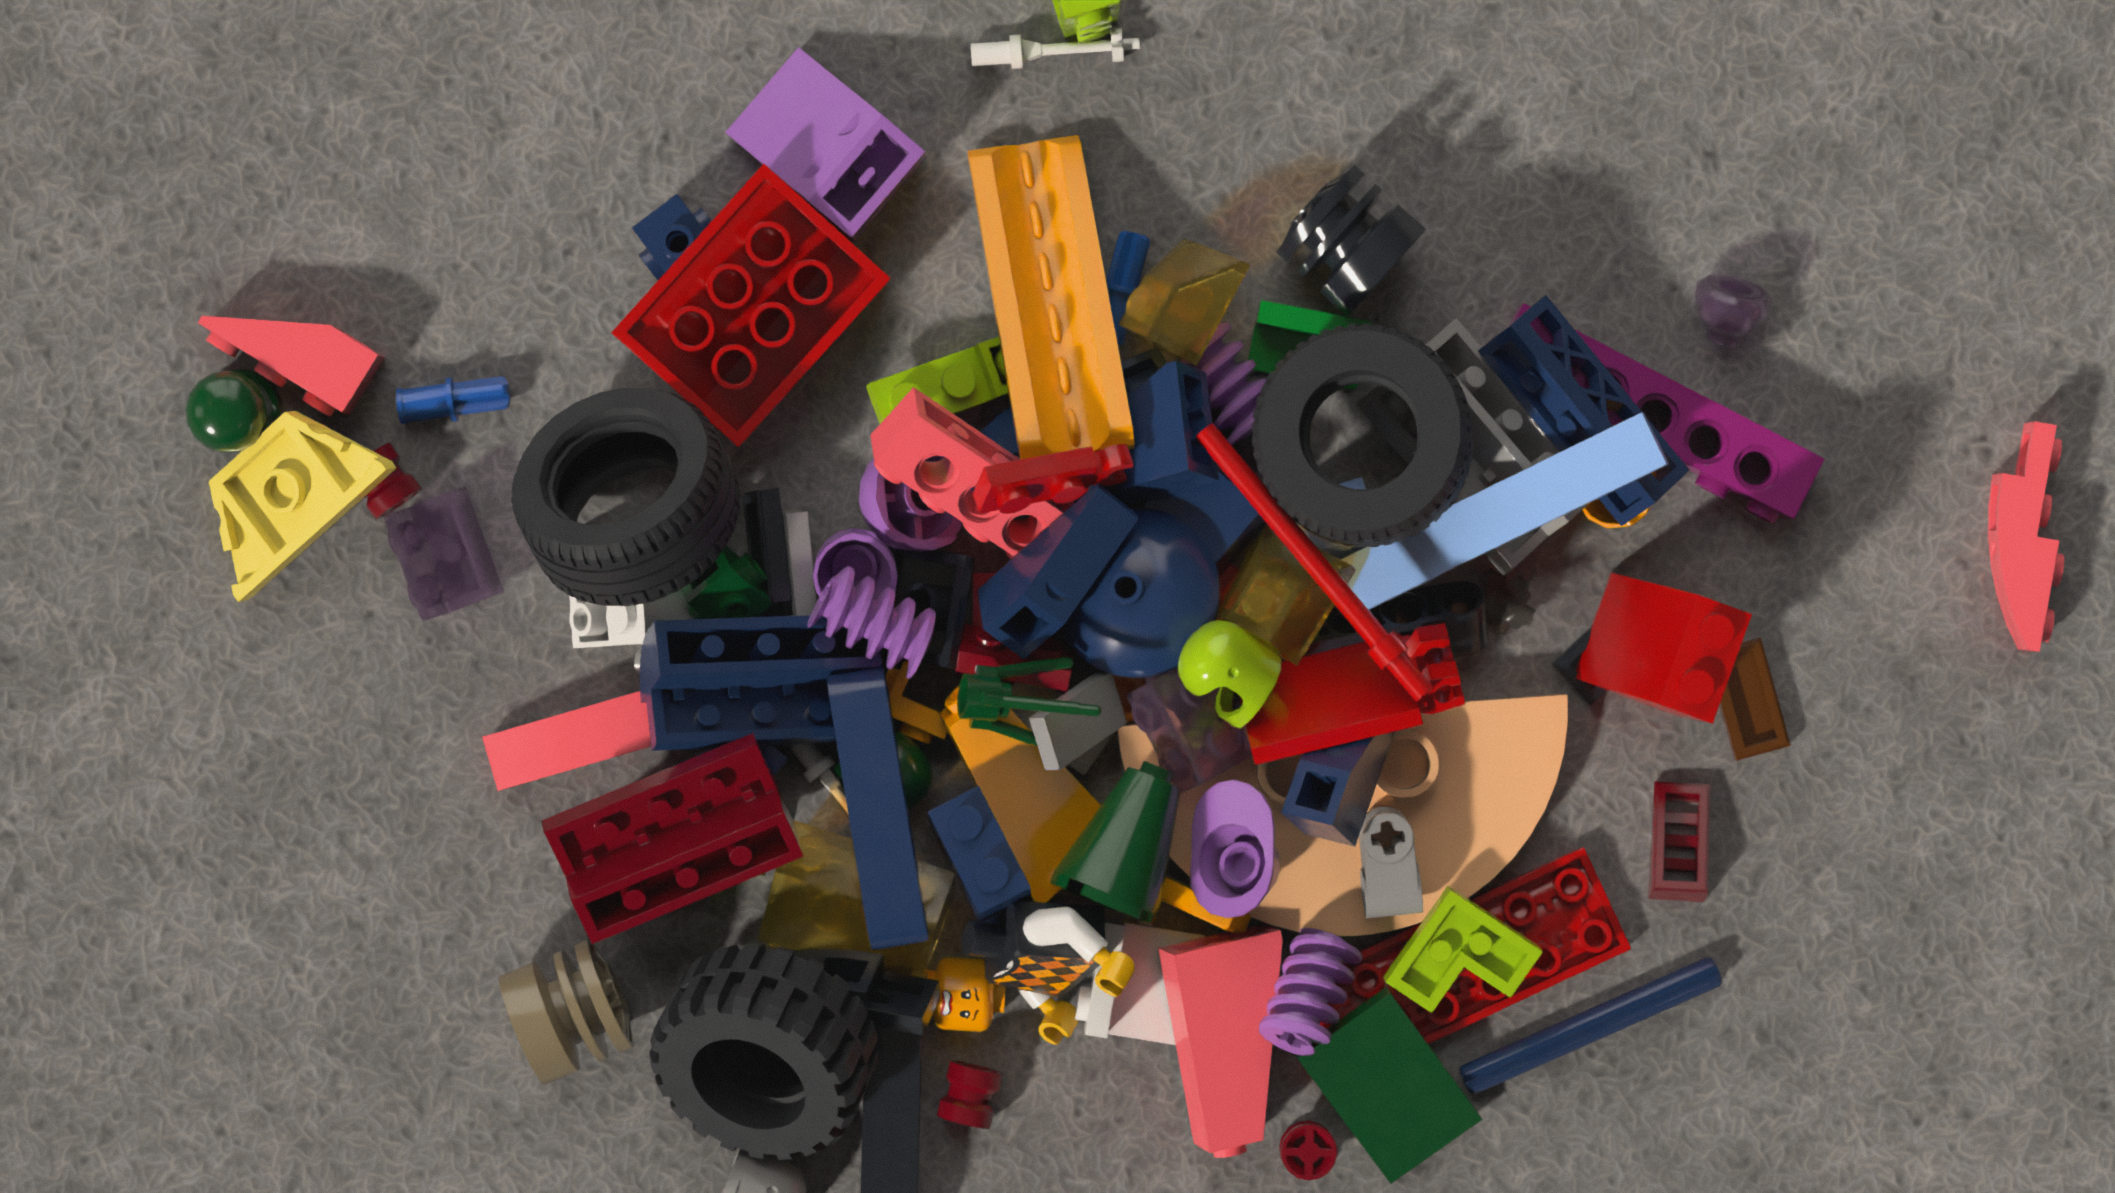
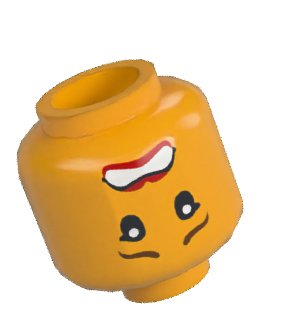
(965, 995)

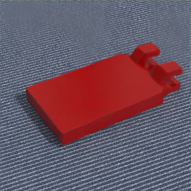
(1348, 698)

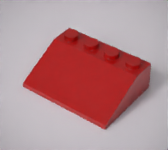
(751, 305)

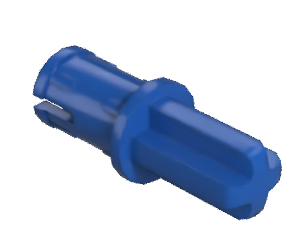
(1125, 274)
(452, 399)

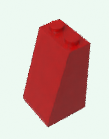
(1663, 647)

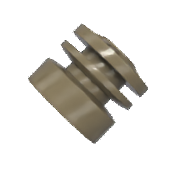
(566, 1011)

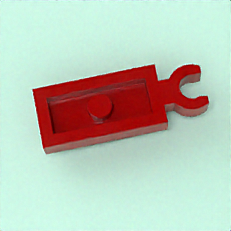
(1049, 477)

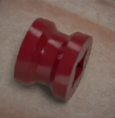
(1308, 1159)

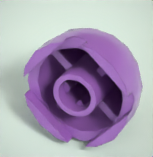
(900, 515)

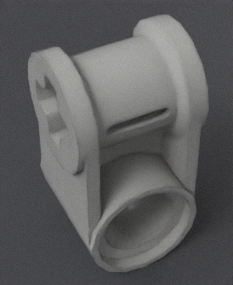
(1391, 873)

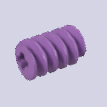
(1228, 384)
(875, 619)
(1307, 989)

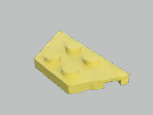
(288, 494)

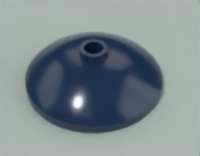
(1172, 599)

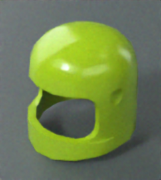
(1233, 660)

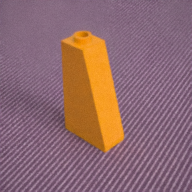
(1034, 806)

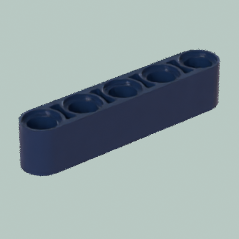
(877, 808)

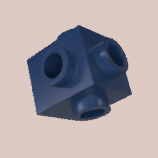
(662, 227)

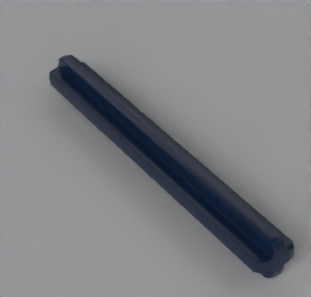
(1590, 1025)

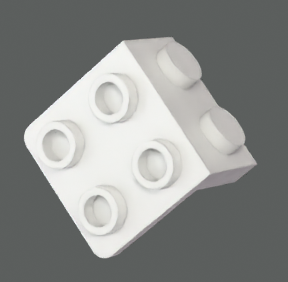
(1143, 1005)

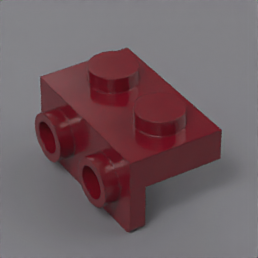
(981, 648)

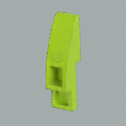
(953, 381)

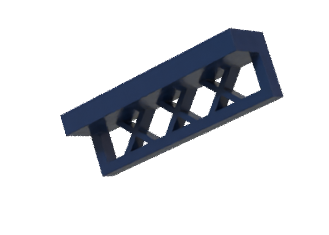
(1563, 409)

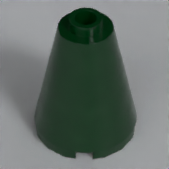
(1125, 846)

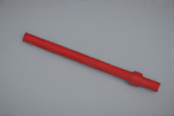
(1386, 648)

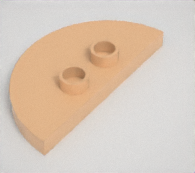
(1462, 780)

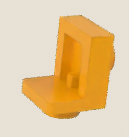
(918, 720)

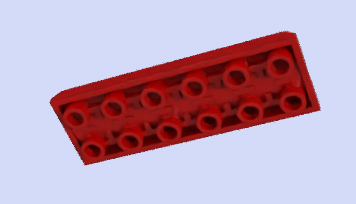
(1551, 905)

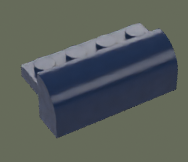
(743, 677)

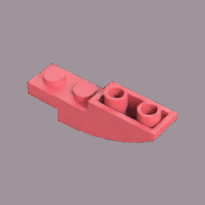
(2019, 560)

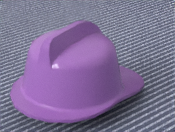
(1233, 849)

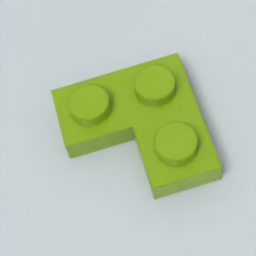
(1456, 937)

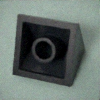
(940, 583)

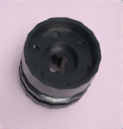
(1349, 239)

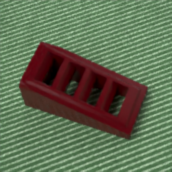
(1680, 890)

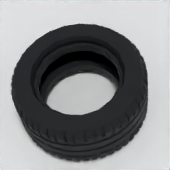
(644, 553)

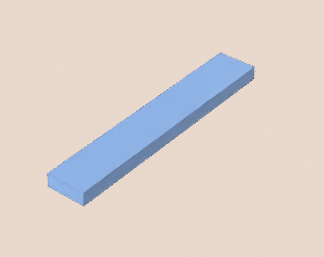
(1509, 510)

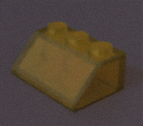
(821, 904)

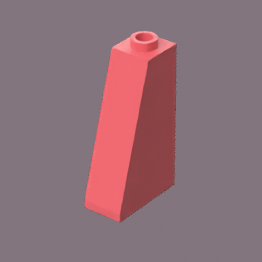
(1215, 1004)

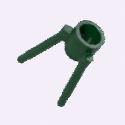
(986, 698)

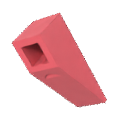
(313, 356)

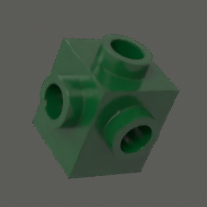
(728, 589)

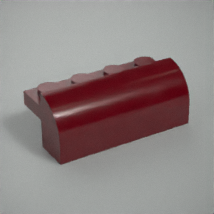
(673, 838)

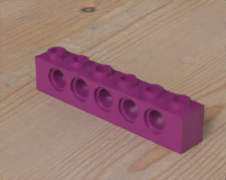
(1788, 465)

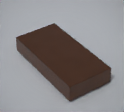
(1752, 705)

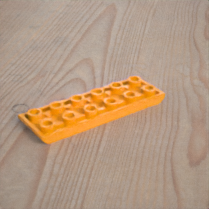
(1050, 297)

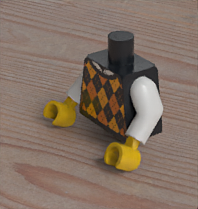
(1046, 954)

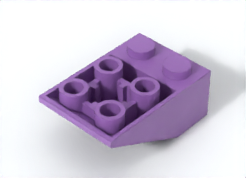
(827, 144)

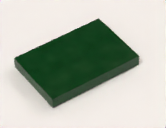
(1389, 1086)

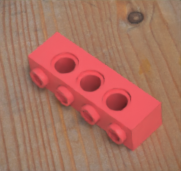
(925, 429)

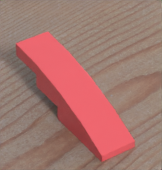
(568, 740)

